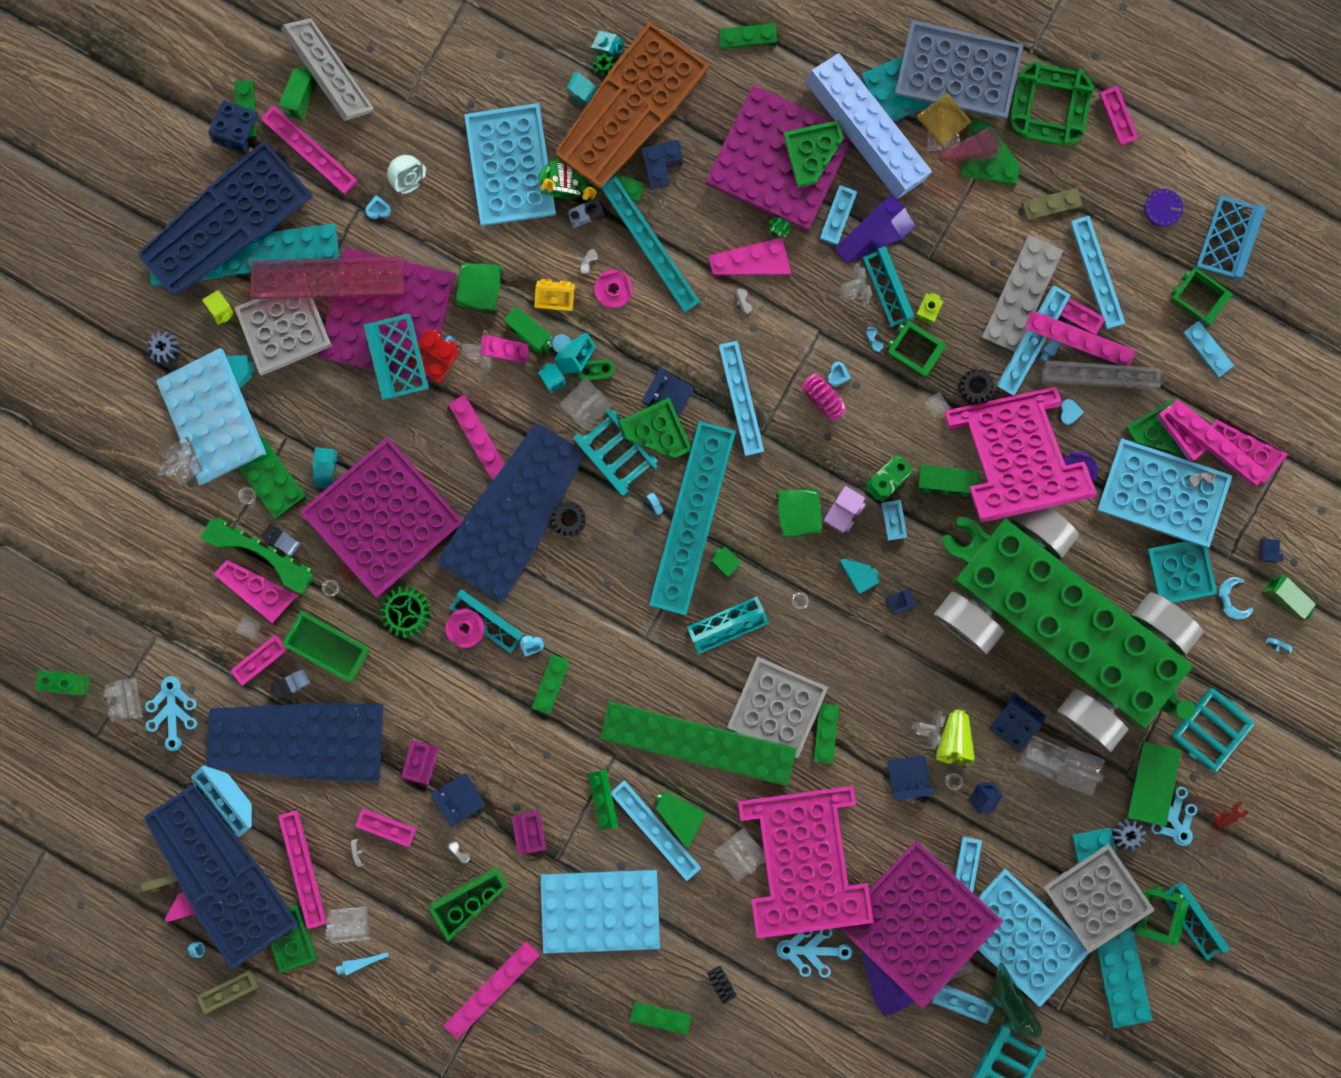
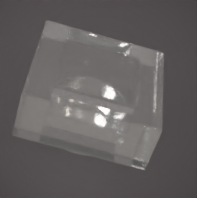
(936, 405)
(248, 627)

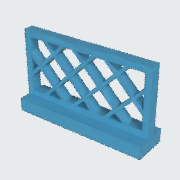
(1244, 248)

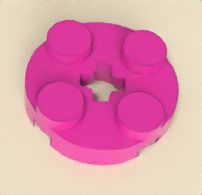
(619, 280)
(458, 636)

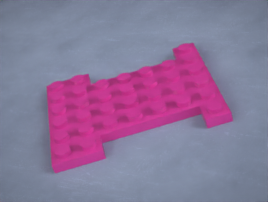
(1020, 456)
(805, 864)

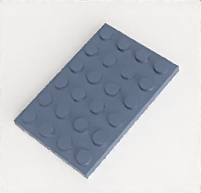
(967, 66)

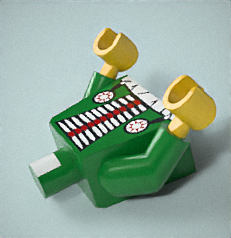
(563, 182)

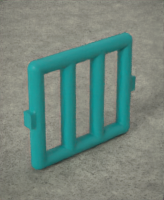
(1237, 737)

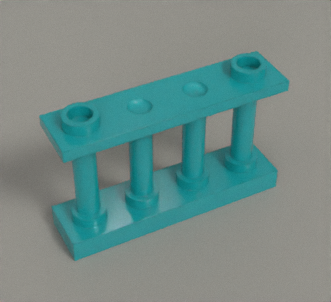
(609, 470)
(994, 1053)

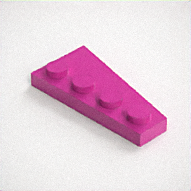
(756, 259)
(1261, 453)
(259, 593)

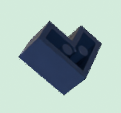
(658, 158)

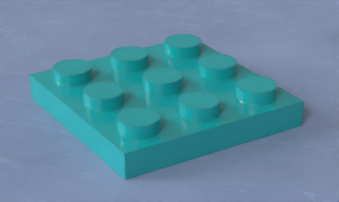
(882, 85)
(1181, 571)

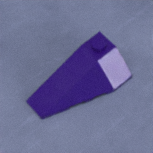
(882, 227)
(885, 991)

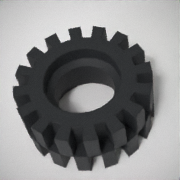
(986, 380)
(568, 507)
(721, 984)

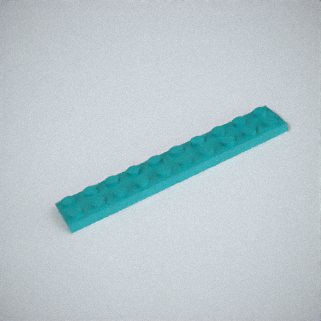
(290, 244)
(692, 518)
(1119, 955)

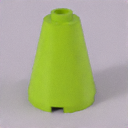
(956, 740)

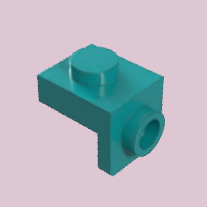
(608, 44)

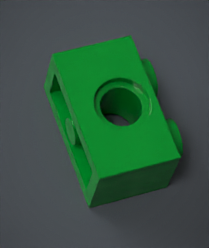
(725, 561)

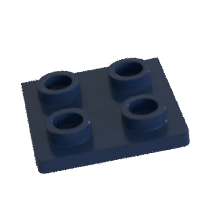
(232, 127)
(667, 386)
(1017, 722)
(909, 778)
(458, 799)

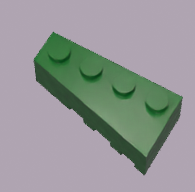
(465, 902)

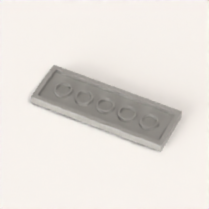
(327, 69)
(1022, 293)

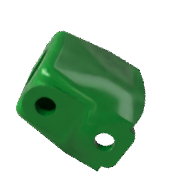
(478, 287)
(889, 478)
(799, 512)

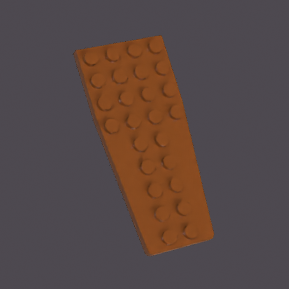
(631, 104)

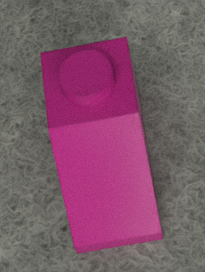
(180, 908)

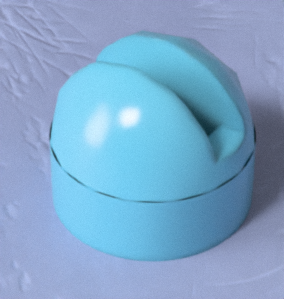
(199, 952)

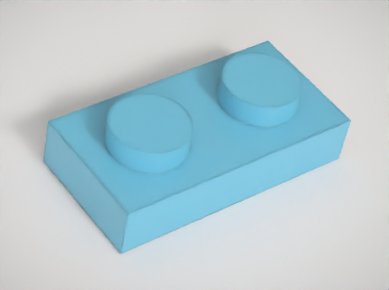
(894, 520)

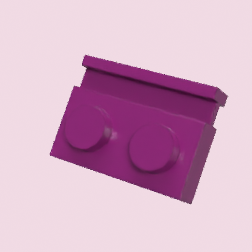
(420, 762)
(529, 832)

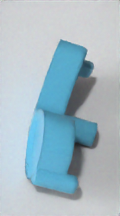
(876, 346)
(1279, 644)

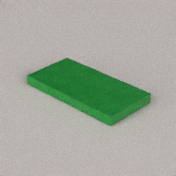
(1154, 783)

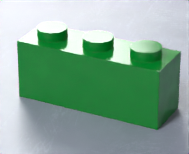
(946, 480)

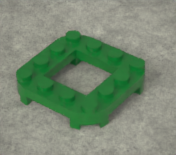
(1056, 78)

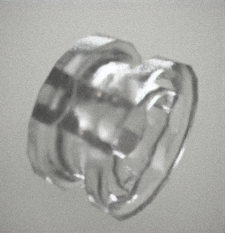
(241, 495)
(334, 583)
(794, 603)
(953, 775)

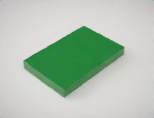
(295, 946)

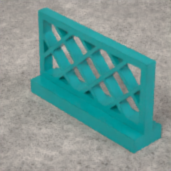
(380, 361)

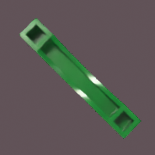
(292, 575)

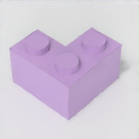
(843, 510)

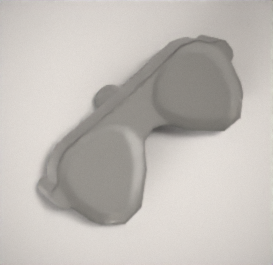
(585, 267)
(745, 306)
(1209, 477)
(355, 853)
(463, 858)

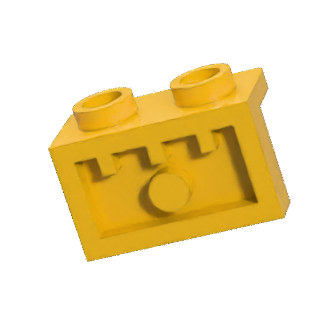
(554, 295)

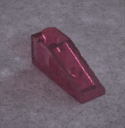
(977, 147)

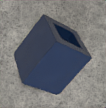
(1269, 550)
(901, 601)
(985, 797)

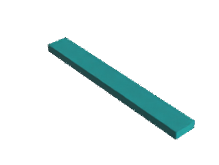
(650, 244)

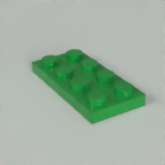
(272, 482)

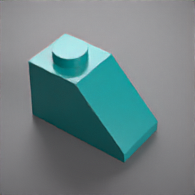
(580, 89)
(575, 354)
(242, 368)
(552, 377)
(324, 467)
(860, 575)

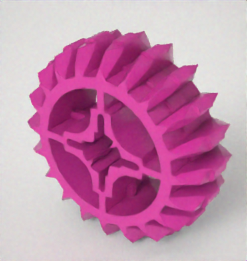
(823, 397)

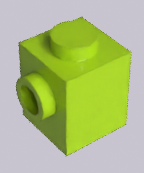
(218, 307)
(929, 308)

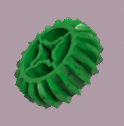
(408, 603)

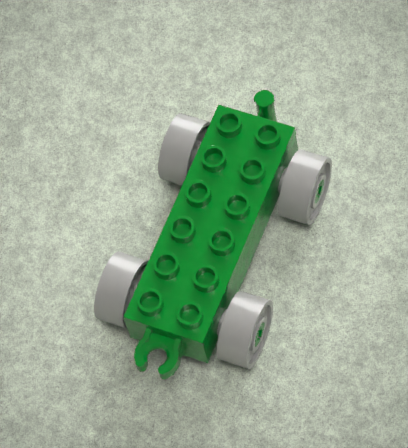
(1119, 658)

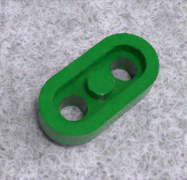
(596, 370)

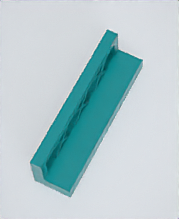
(895, 284)
(491, 616)
(729, 628)
(1203, 920)

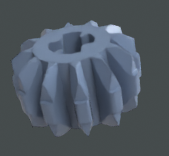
(155, 345)
(1130, 842)

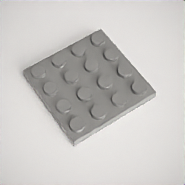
(282, 331)
(777, 705)
(1098, 898)

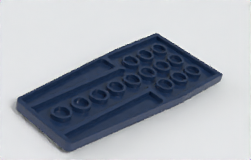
(225, 219)
(512, 513)
(299, 740)
(219, 877)

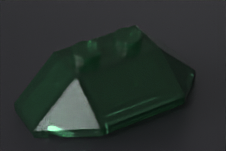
(1012, 1005)

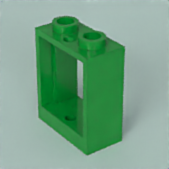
(1222, 293)
(529, 331)
(921, 372)
(62, 682)
(1178, 919)

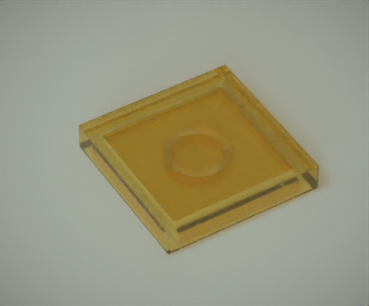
(944, 119)

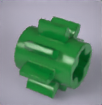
(600, 60)
(778, 227)

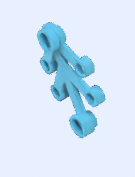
(171, 711)
(1173, 818)
(810, 951)

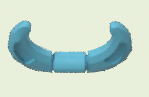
(1230, 611)

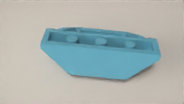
(225, 798)

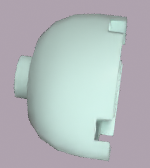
(405, 173)

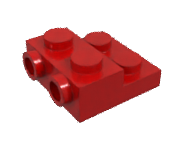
(436, 355)

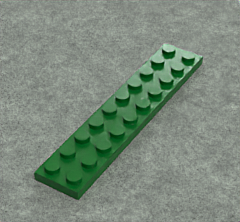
(698, 743)

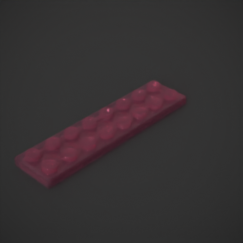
(327, 278)

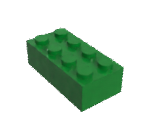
(326, 646)

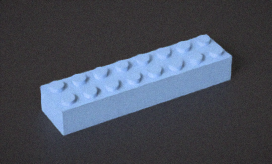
(867, 126)

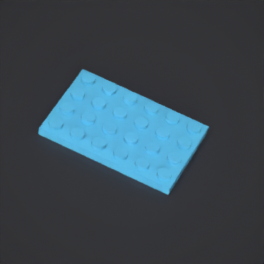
(505, 160)
(213, 414)
(1156, 494)
(600, 911)
(1031, 939)

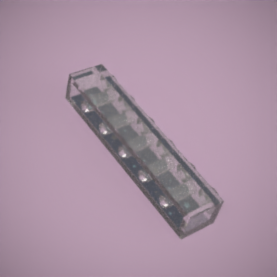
(1100, 375)

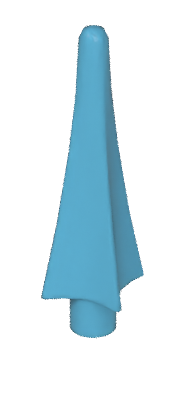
(1050, 349)
(352, 965)

